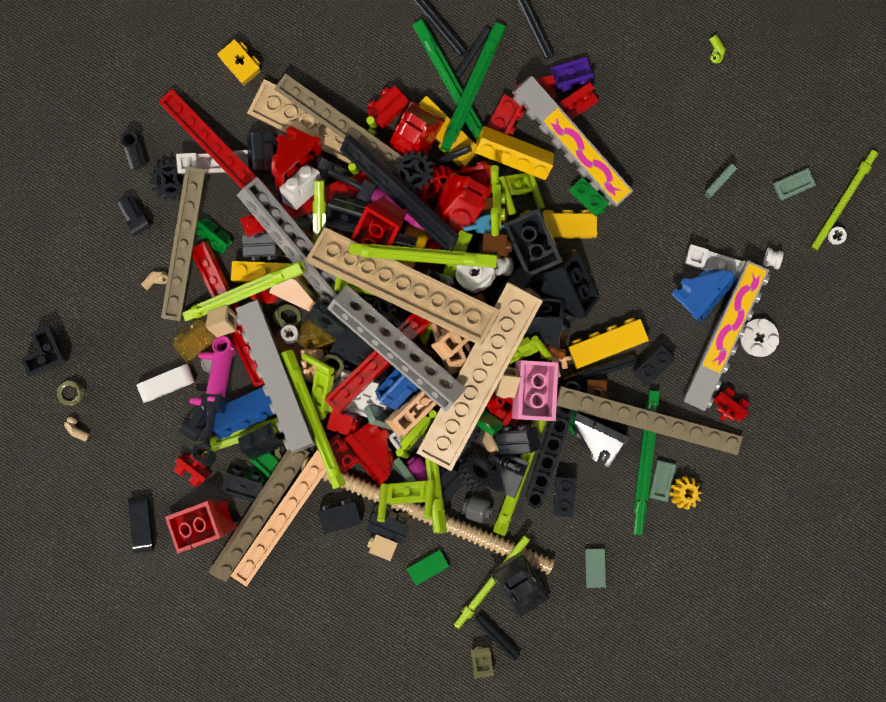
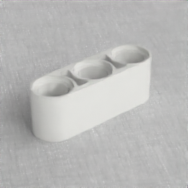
(165, 383)

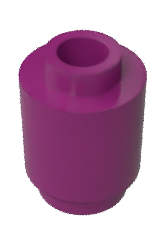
(418, 469)

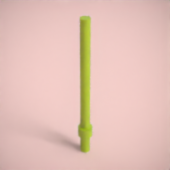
(864, 168)
(468, 610)

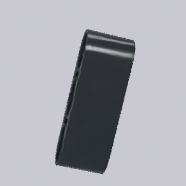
(141, 524)

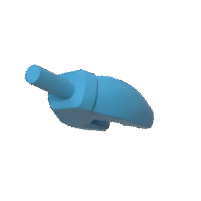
(482, 225)

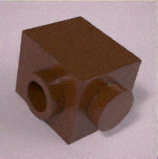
(495, 245)
(596, 387)

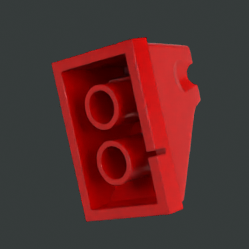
(416, 130)
(293, 153)
(461, 201)
(379, 223)
(372, 450)
(200, 524)

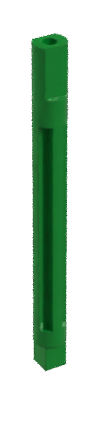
(446, 73)
(473, 86)
(645, 468)

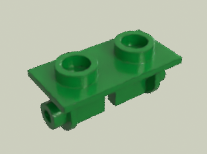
(589, 197)
(206, 230)

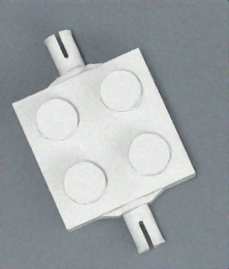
(367, 397)

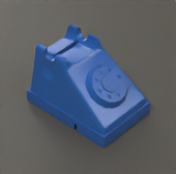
(704, 292)

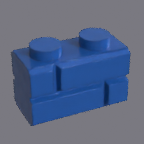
(395, 390)

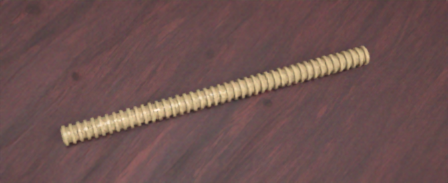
(453, 525)

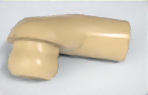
(155, 277)
(74, 431)
(490, 443)

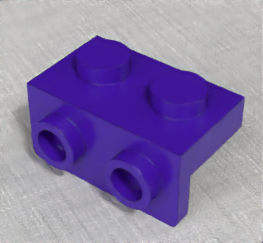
(572, 74)

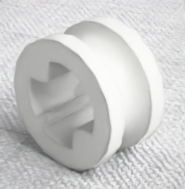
(842, 238)
(290, 340)

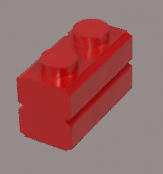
(388, 106)
(345, 422)

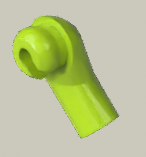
(718, 51)

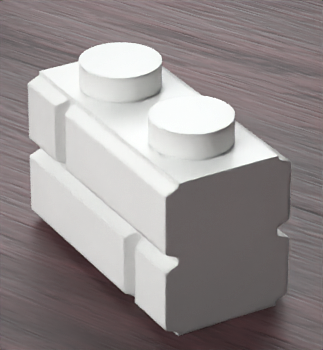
(299, 187)

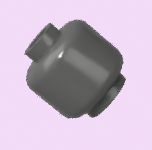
(477, 509)

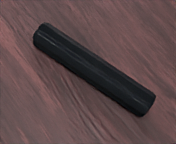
(497, 637)

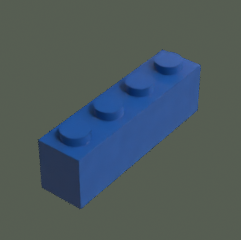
(242, 413)

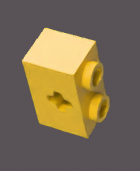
(244, 72)

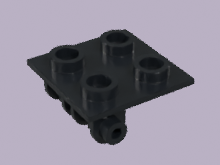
(508, 473)

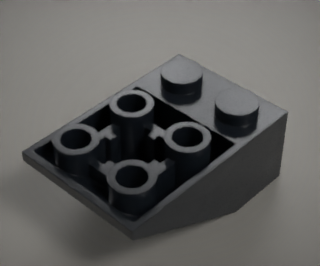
(350, 349)

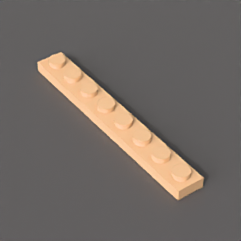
(280, 520)

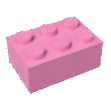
(536, 391)

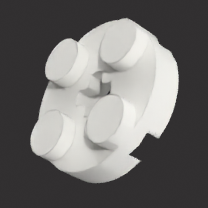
(474, 283)
(769, 342)

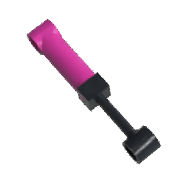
(367, 190)
(214, 399)

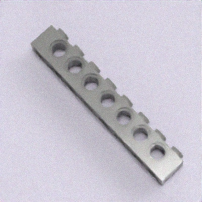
(285, 234)
(370, 324)

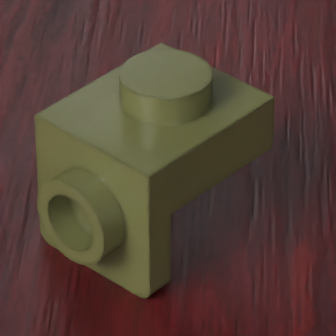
(482, 662)

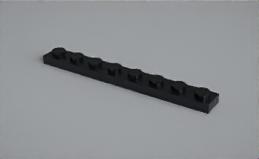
(399, 193)

